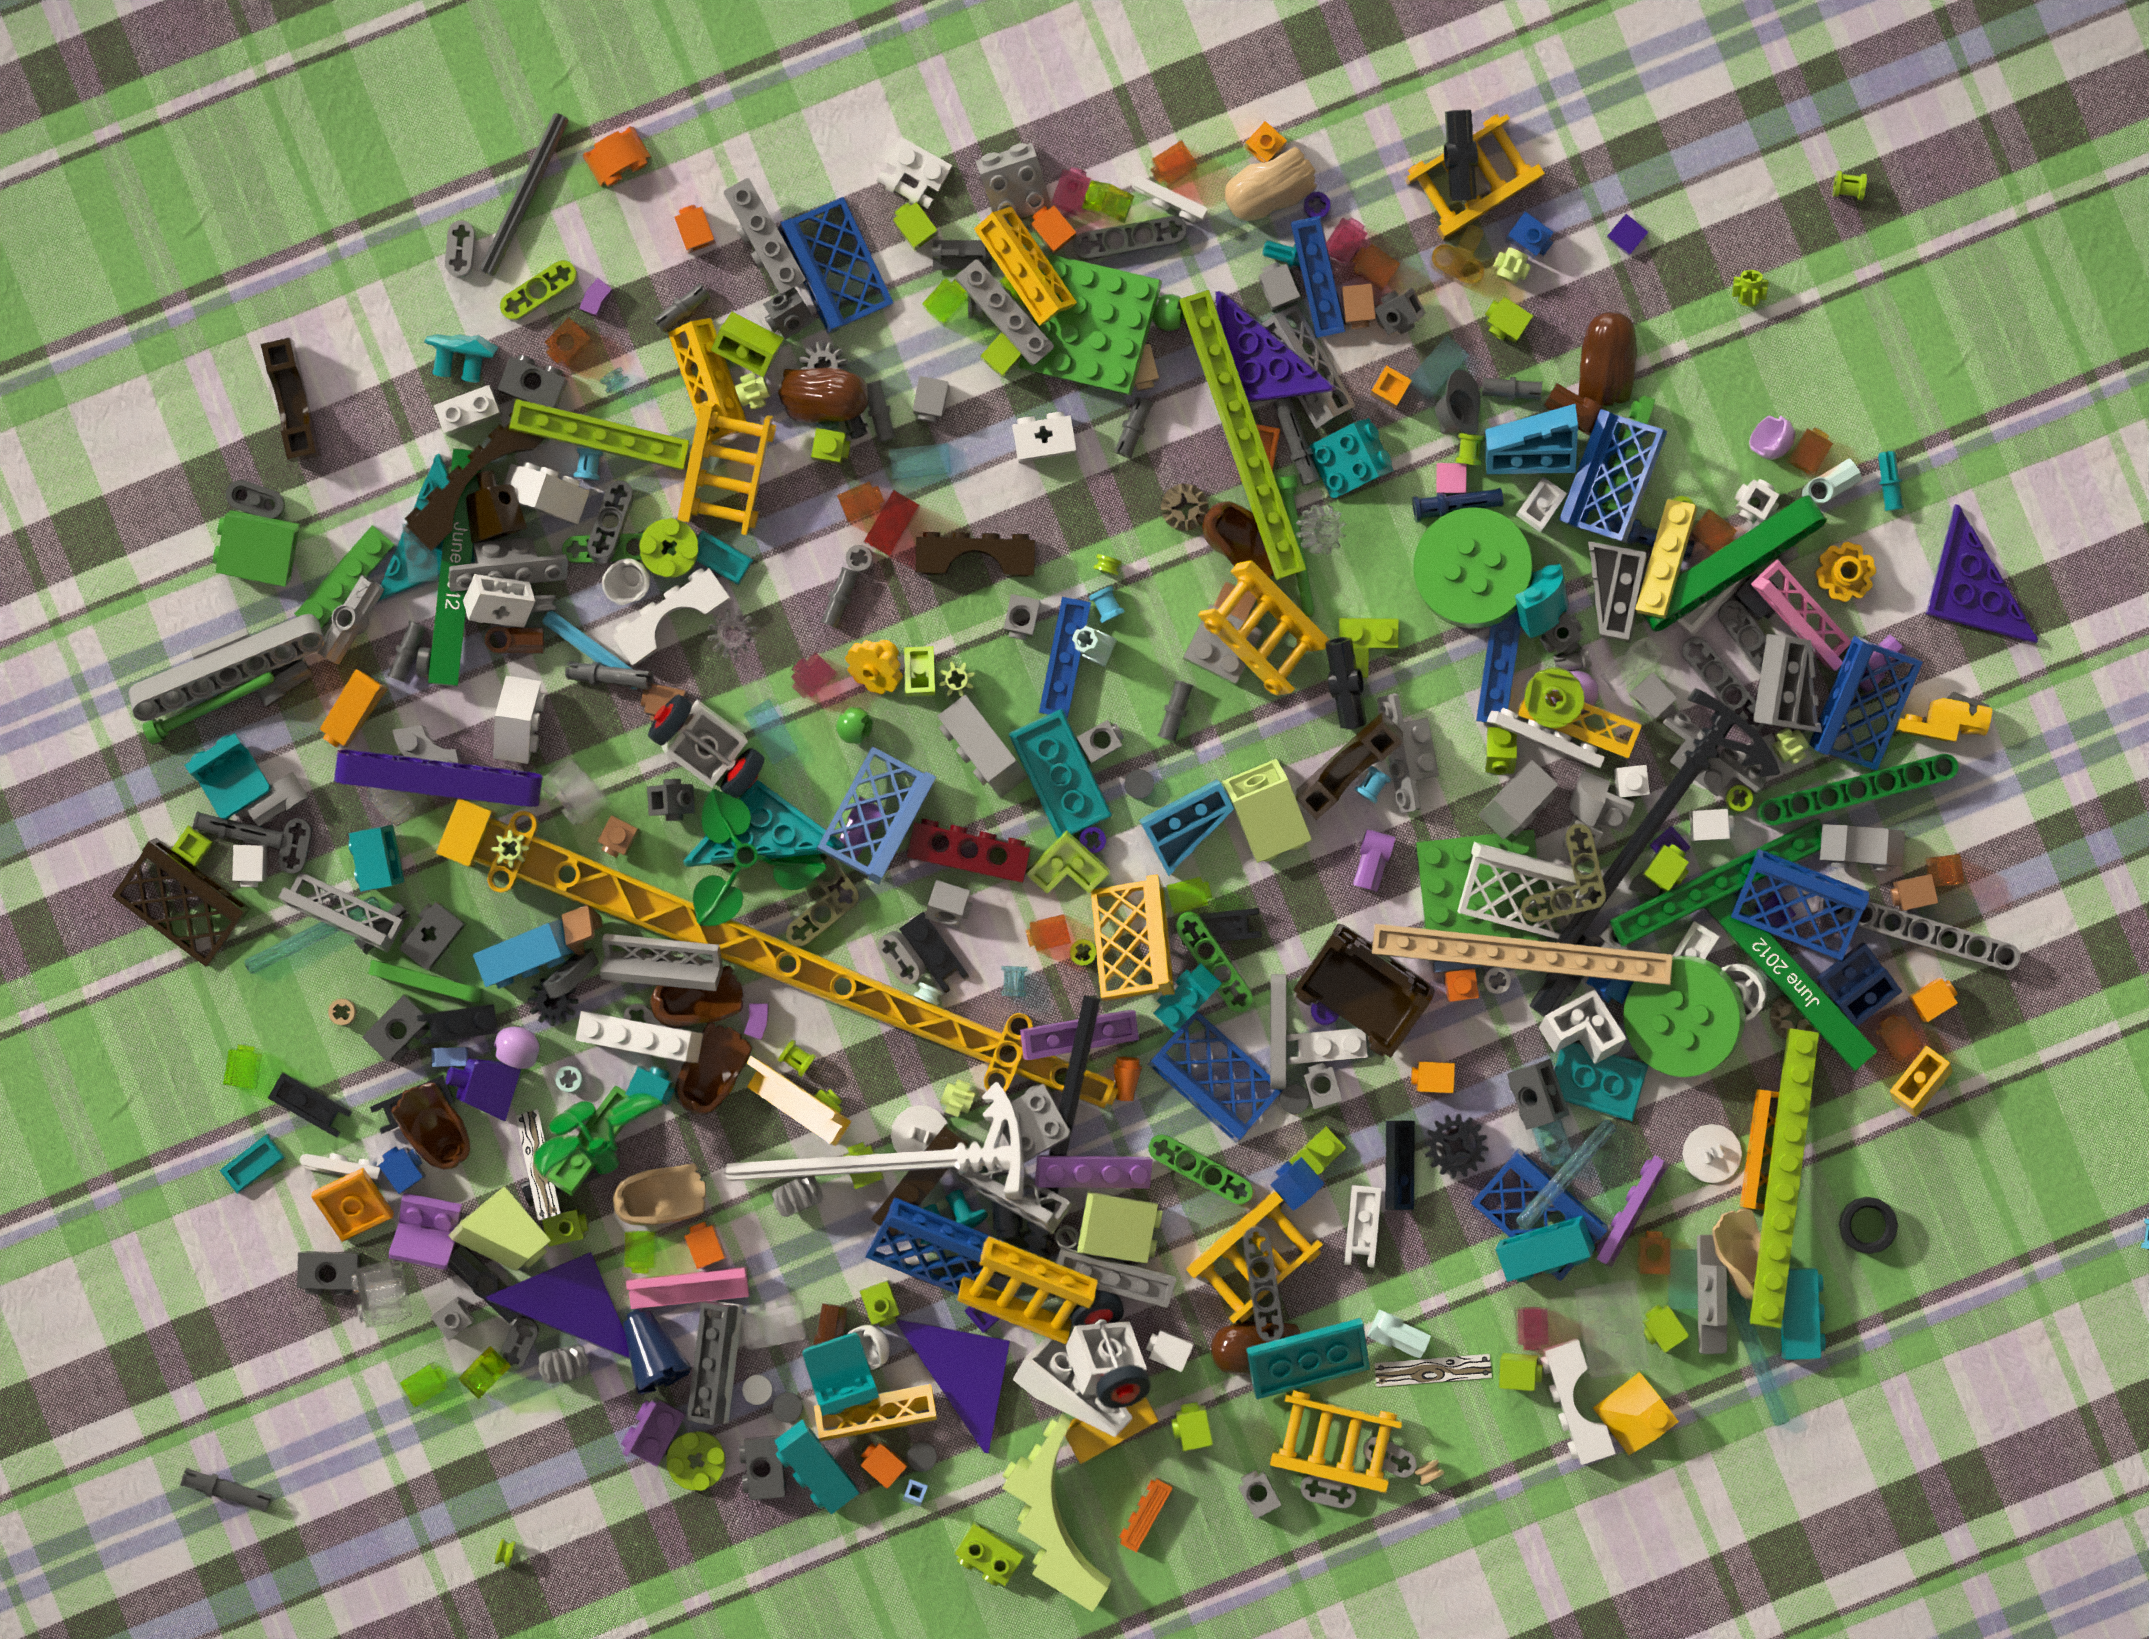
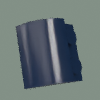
(1859, 984)

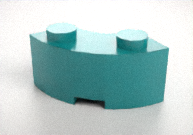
(1543, 601)

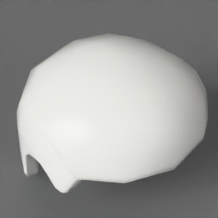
(626, 581)
(874, 1345)

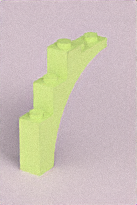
(1062, 1562)

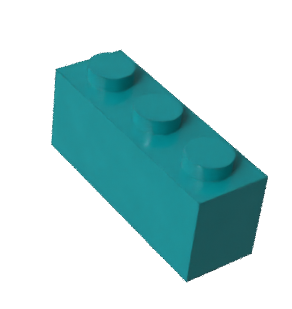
(1545, 1249)
(1803, 1315)
(815, 1467)

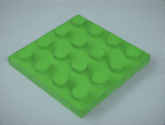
(1102, 334)
(1443, 875)

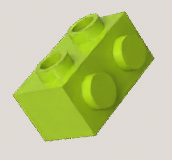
(747, 344)
(1192, 1426)
(988, 1554)

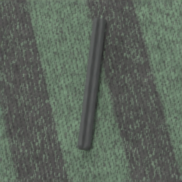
(524, 194)

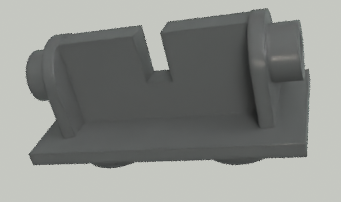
(959, 254)

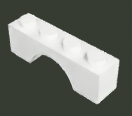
(639, 637)
(639, 1037)
(1565, 1365)

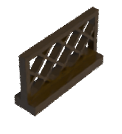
(195, 881)

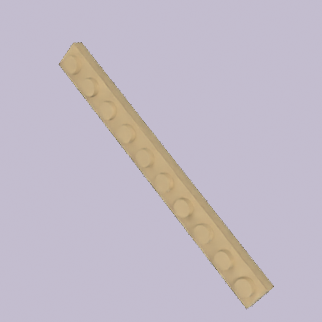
(1522, 954)

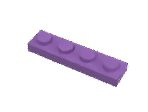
(1059, 1037)
(1093, 1171)
(1637, 1200)

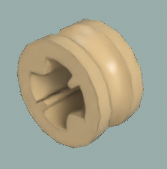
(342, 1002)
(1429, 1471)

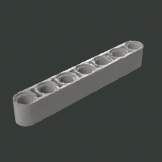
(226, 667)
(1933, 935)

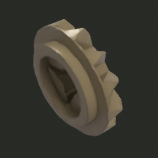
(1176, 518)
(1780, 1009)

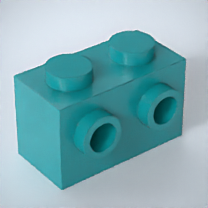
(376, 858)
(1189, 996)
(652, 1082)

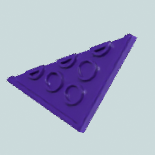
(1262, 360)
(1971, 588)
(570, 1301)
(966, 1369)

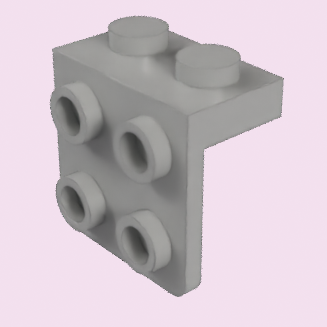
(1014, 180)
(1038, 1121)

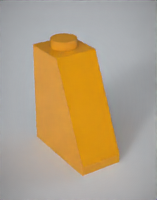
(352, 709)

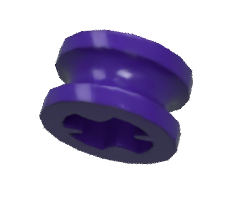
(1323, 199)
(1102, 838)

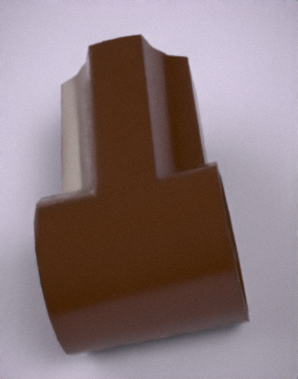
(1586, 409)
(518, 640)
(831, 1323)

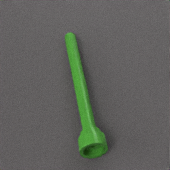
(1287, 490)
(156, 730)

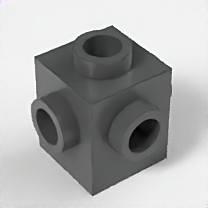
(1399, 311)
(788, 313)
(1554, 644)
(671, 799)

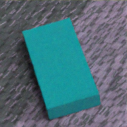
(722, 558)
(252, 1163)

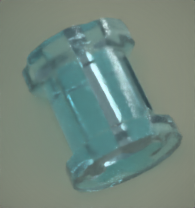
(1013, 980)

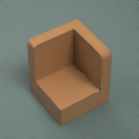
(1242, 608)
(580, 927)

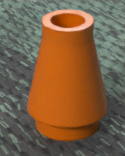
(1126, 1076)

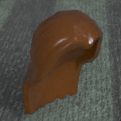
(1608, 359)
(823, 395)
(1235, 535)
(687, 1006)
(721, 1059)
(432, 1126)
(1231, 1341)

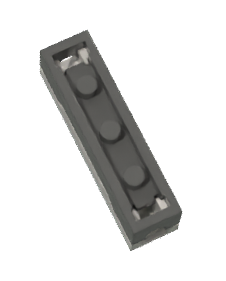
(714, 1362)

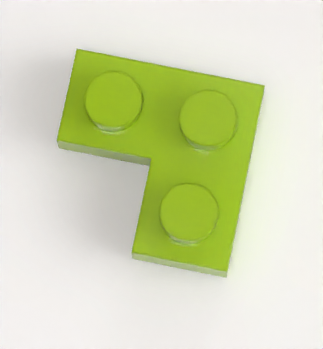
(1369, 634)
(1069, 858)

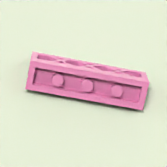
(1797, 617)
(688, 1287)

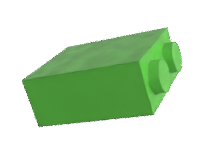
(256, 548)

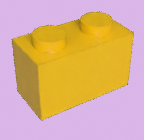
(1921, 1081)

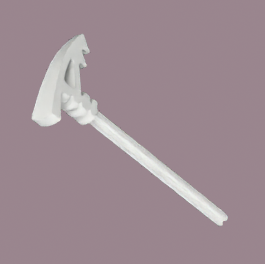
(991, 1155)

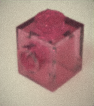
(1071, 190)
(1346, 240)
(812, 676)
(1531, 1327)

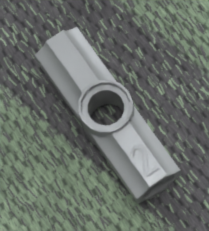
(359, 605)

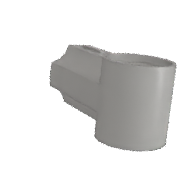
(283, 796)

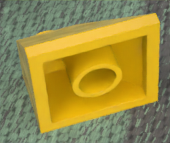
(1635, 1414)

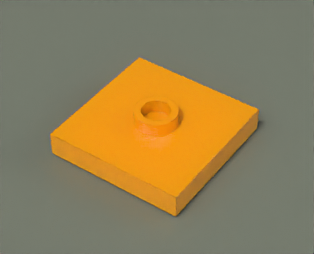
(352, 1204)

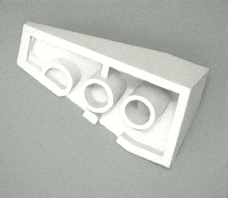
(1051, 1379)

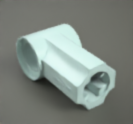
(1834, 481)
(1094, 645)
(1393, 1332)

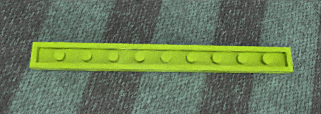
(1242, 434)
(1784, 1178)

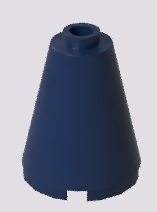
(652, 1353)

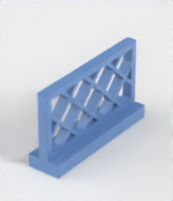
(900, 825)

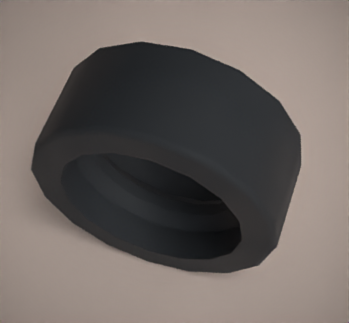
(1890, 1229)

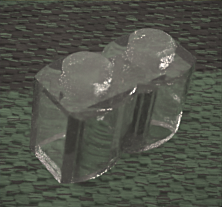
(1636, 659)

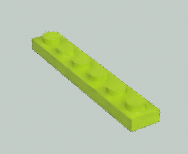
(599, 434)

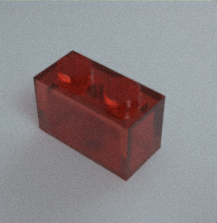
(892, 524)

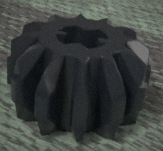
(562, 1004)

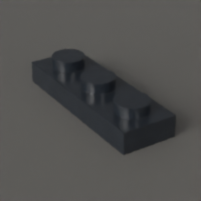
(1400, 1165)

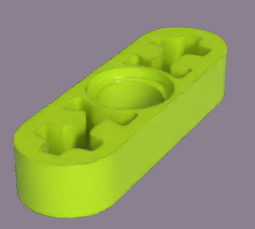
(516, 297)

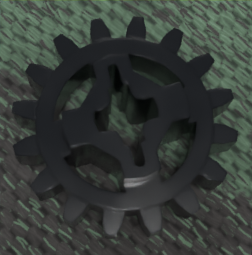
(1462, 1133)

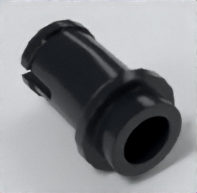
(856, 427)

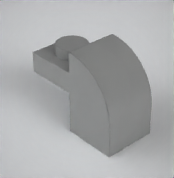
(1594, 804)

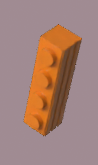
(1148, 1510)

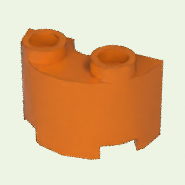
(616, 155)

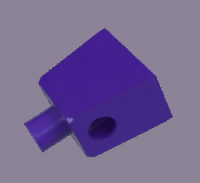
(485, 1085)

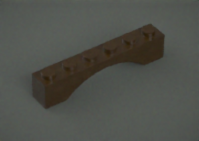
(435, 520)

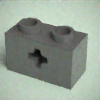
(447, 929)

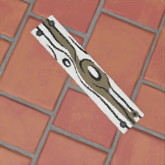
(542, 1190)
(1433, 1370)

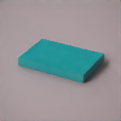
(1606, 1087)

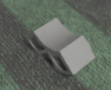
(417, 744)
(1862, 845)

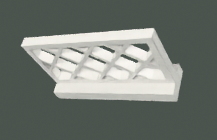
(1523, 866)

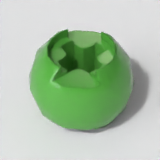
(1168, 312)
(854, 725)

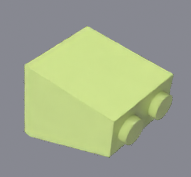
(1267, 811)
(1118, 1227)
(502, 1232)

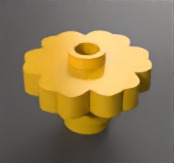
(1860, 569)
(875, 665)

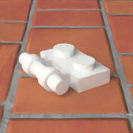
(920, 166)

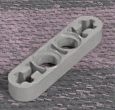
(1278, 1031)

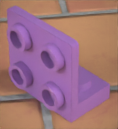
(424, 1231)
(654, 1432)

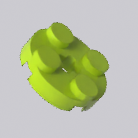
(652, 545)
(1544, 683)
(693, 1443)

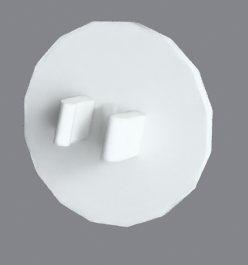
(916, 1128)
(1712, 1153)

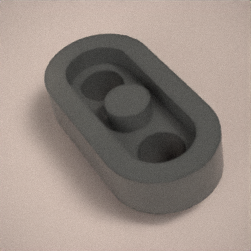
(256, 499)

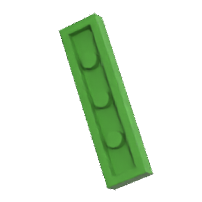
(1640, 412)
(340, 582)
(575, 1169)

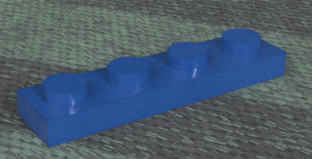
(1318, 276)
(1064, 657)
(1499, 667)

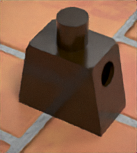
(493, 510)

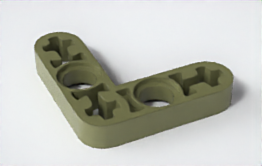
(1583, 882)
(829, 900)

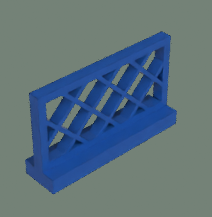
(815, 281)
(1595, 470)
(1843, 693)
(1807, 880)
(1201, 1097)
(1538, 1179)
(932, 1228)

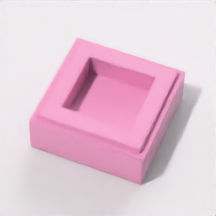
(1451, 478)

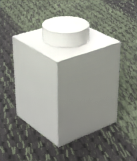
(1631, 781)
(1711, 825)
(249, 864)
(1169, 1349)

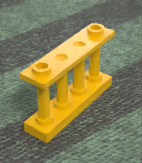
(1500, 189)
(705, 448)
(1288, 617)
(1226, 1248)
(1036, 1272)
(1344, 1470)

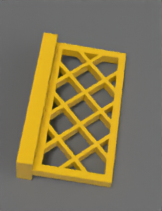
(1157, 939)

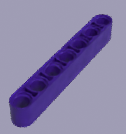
(438, 778)

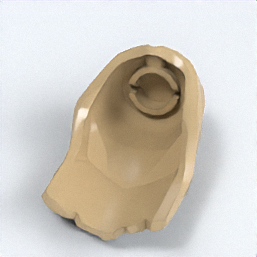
(1270, 186)
(660, 1196)
(1737, 1248)

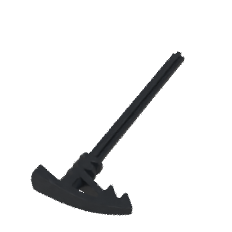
(1696, 761)
(1039, 1237)

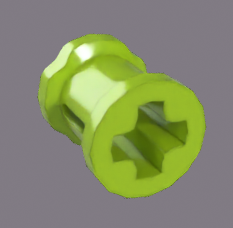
(1849, 185)
(1469, 449)
(796, 1058)

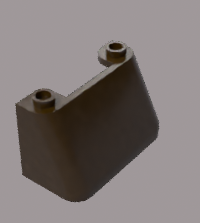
(1365, 989)

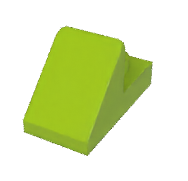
(919, 671)
(1320, 1150)

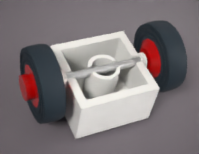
(705, 745)
(1107, 1353)

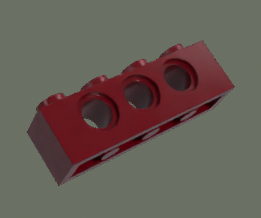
(1012, 869)

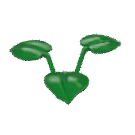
(713, 897)
(600, 1152)

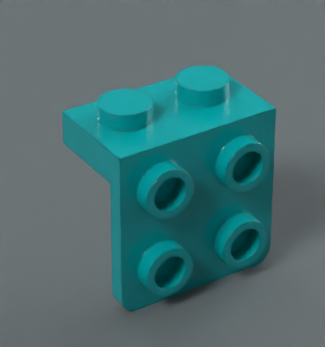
(1351, 458)
(228, 776)
(840, 1374)

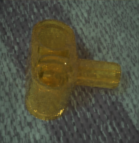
(1461, 257)

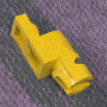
(1948, 717)

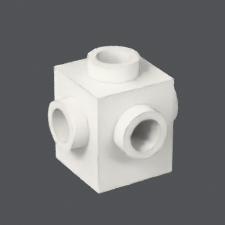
(1766, 496)

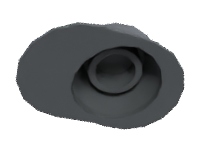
(1460, 405)

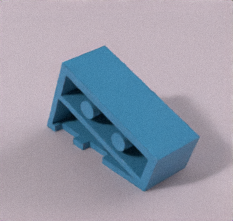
(1534, 444)
(1185, 823)
(523, 955)

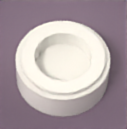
(757, 1389)

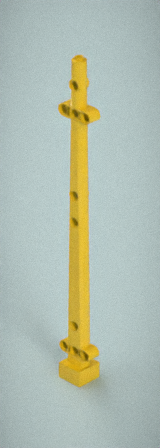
(473, 834)

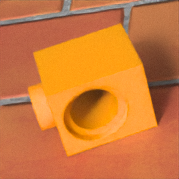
(1265, 143)
(1390, 387)
(1933, 999)
(1433, 1077)

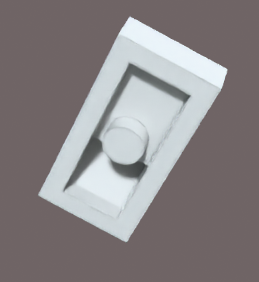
(1541, 504)

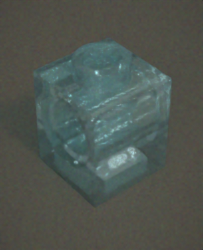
(1542, 1132)

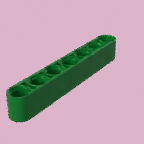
(1741, 559)
(1871, 789)

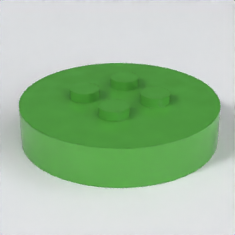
(1472, 567)
(1685, 1024)

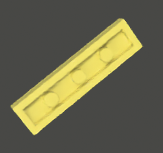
(1666, 558)

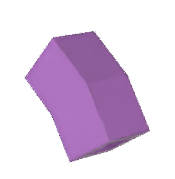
(595, 297)
(757, 1020)

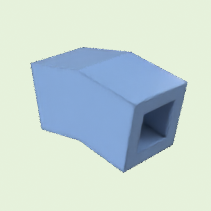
(449, 1056)
(912, 1499)

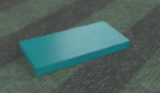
(1060, 774)
(1308, 1358)

